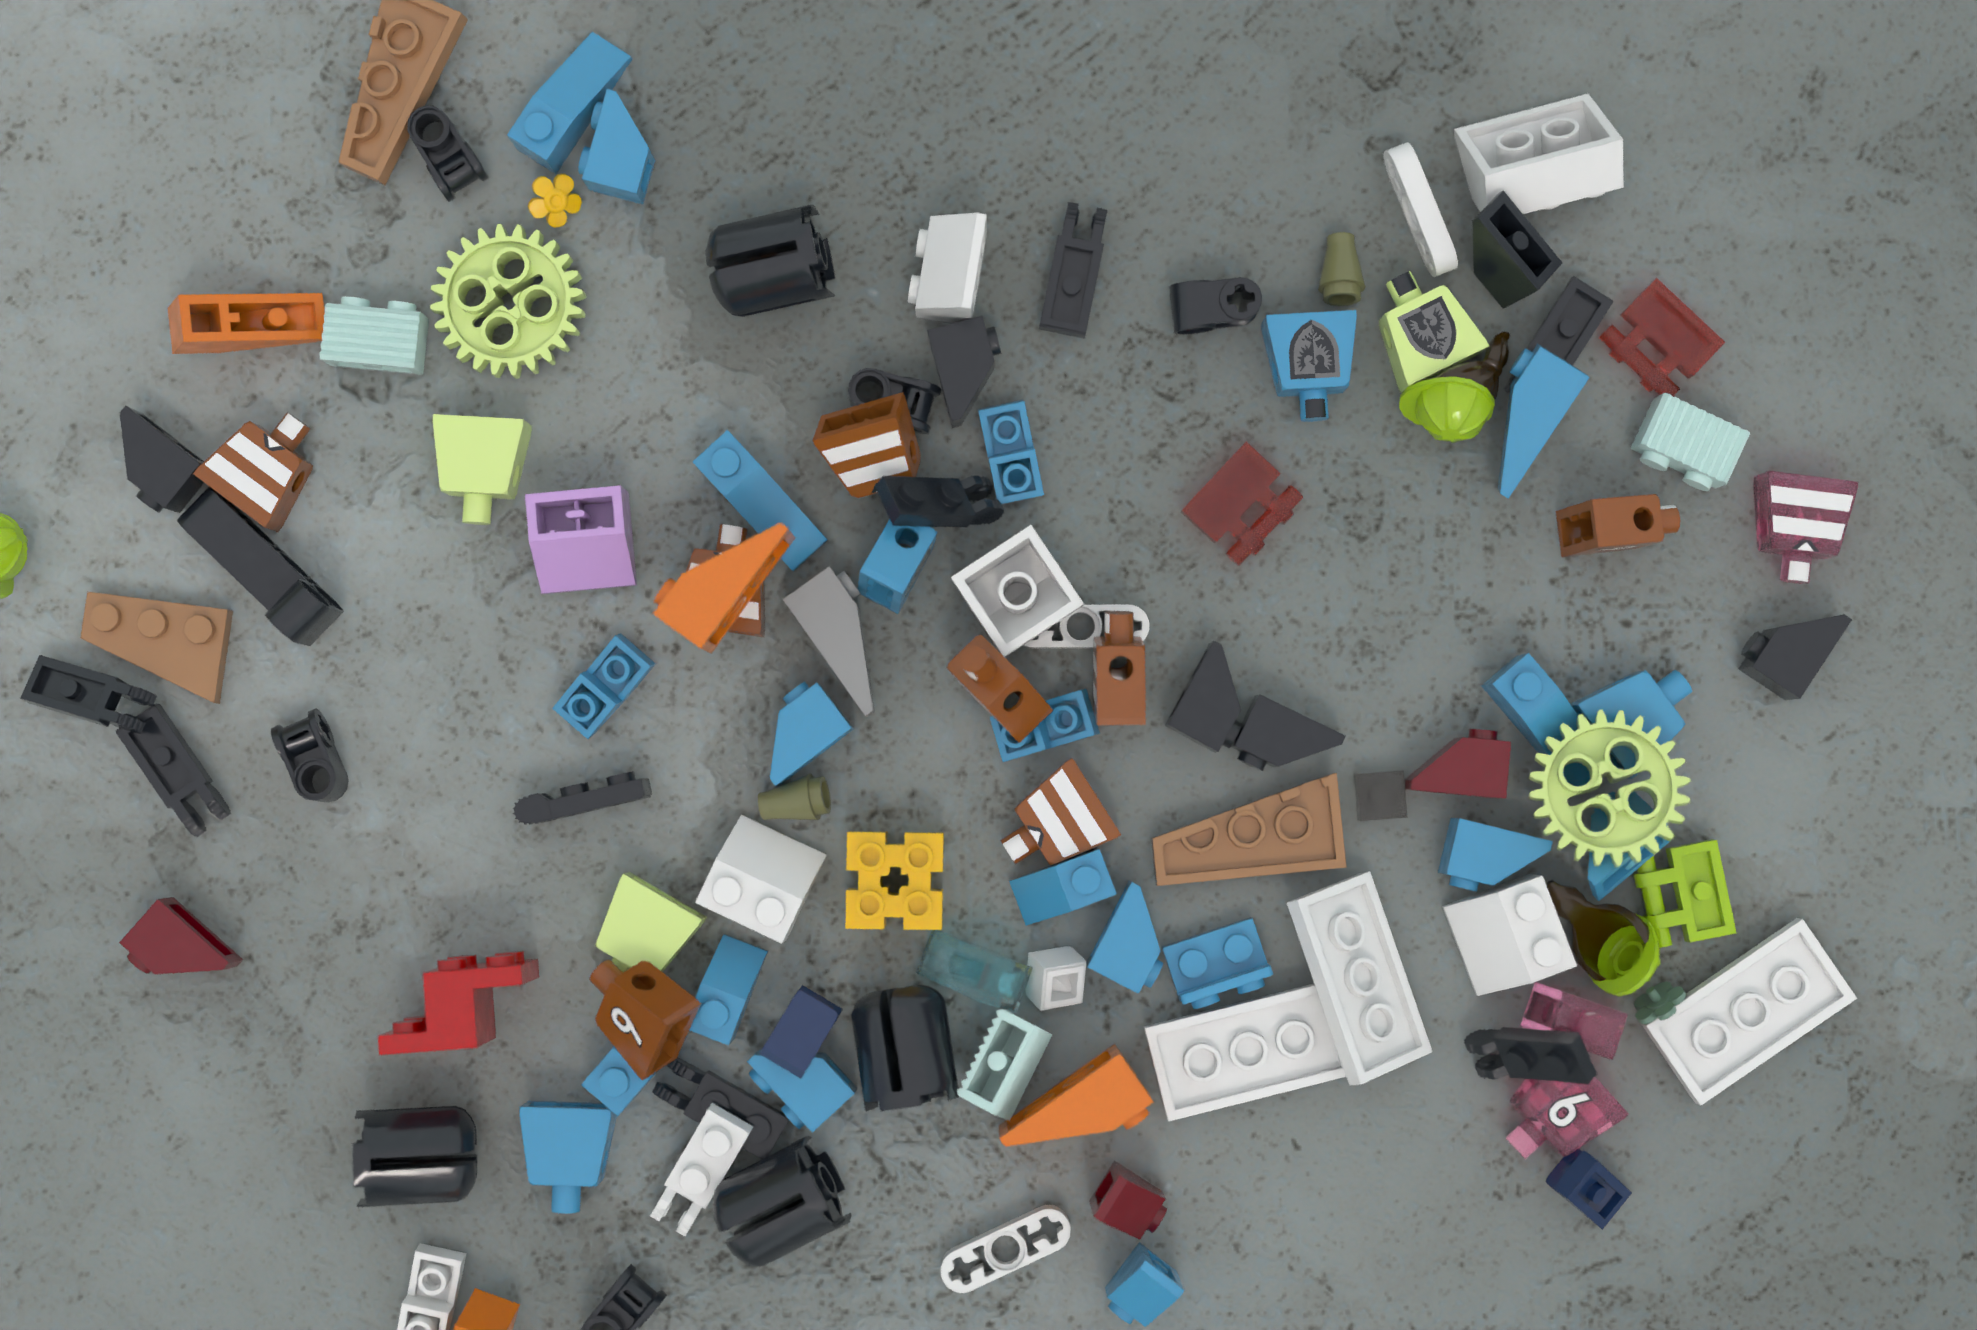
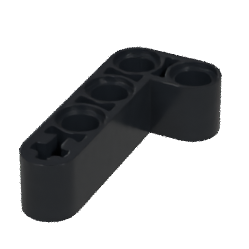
(289, 594)

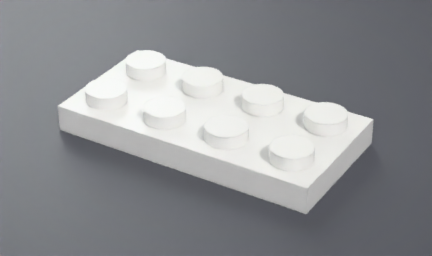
(1359, 978)
(1750, 1011)
(1243, 1052)

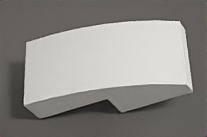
(432, 1289)

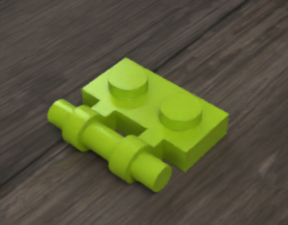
(1699, 893)

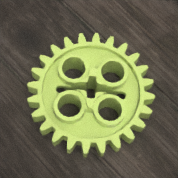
(484, 266)
(1625, 828)

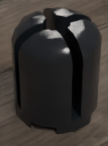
(769, 262)
(904, 1047)
(395, 1178)
(770, 1182)

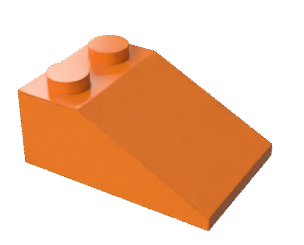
(715, 593)
(1086, 1102)

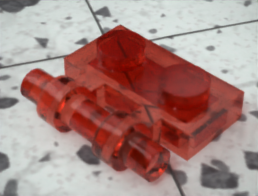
(1671, 330)
(1231, 493)

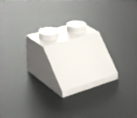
(950, 267)
(1017, 591)
(761, 879)
(1509, 935)

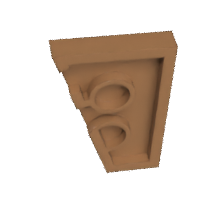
(165, 638)

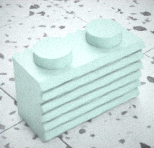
(374, 337)
(1689, 442)
(1004, 1064)

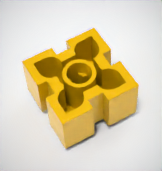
(873, 901)

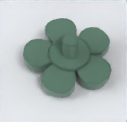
(1658, 1002)

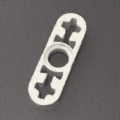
(1420, 209)
(1045, 639)
(968, 1252)

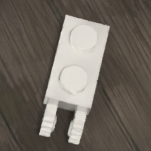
(703, 1164)

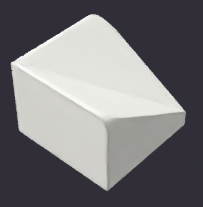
(1056, 978)

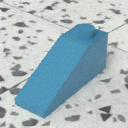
(566, 101)
(1536, 404)
(758, 496)
(1535, 707)

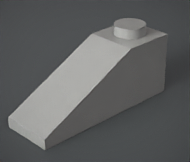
(835, 627)

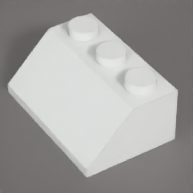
(1542, 155)

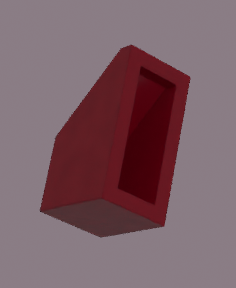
(1466, 767)
(175, 942)
(1128, 1202)

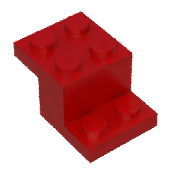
(458, 1004)

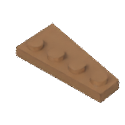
(401, 70)
(1265, 837)

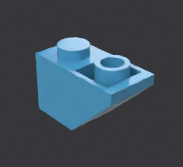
(618, 157)
(807, 1099)

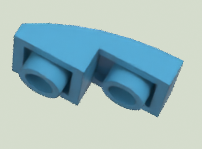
(1010, 452)
(604, 686)
(1068, 722)

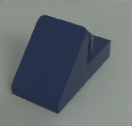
(801, 1031)
(1588, 1187)

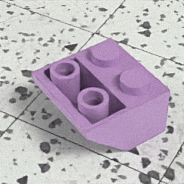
(581, 539)

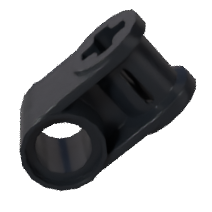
(447, 158)
(1204, 306)
(896, 384)
(306, 749)
(626, 1303)

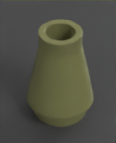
(1341, 271)
(797, 800)

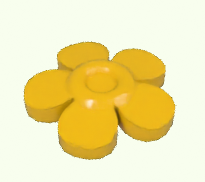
(554, 199)

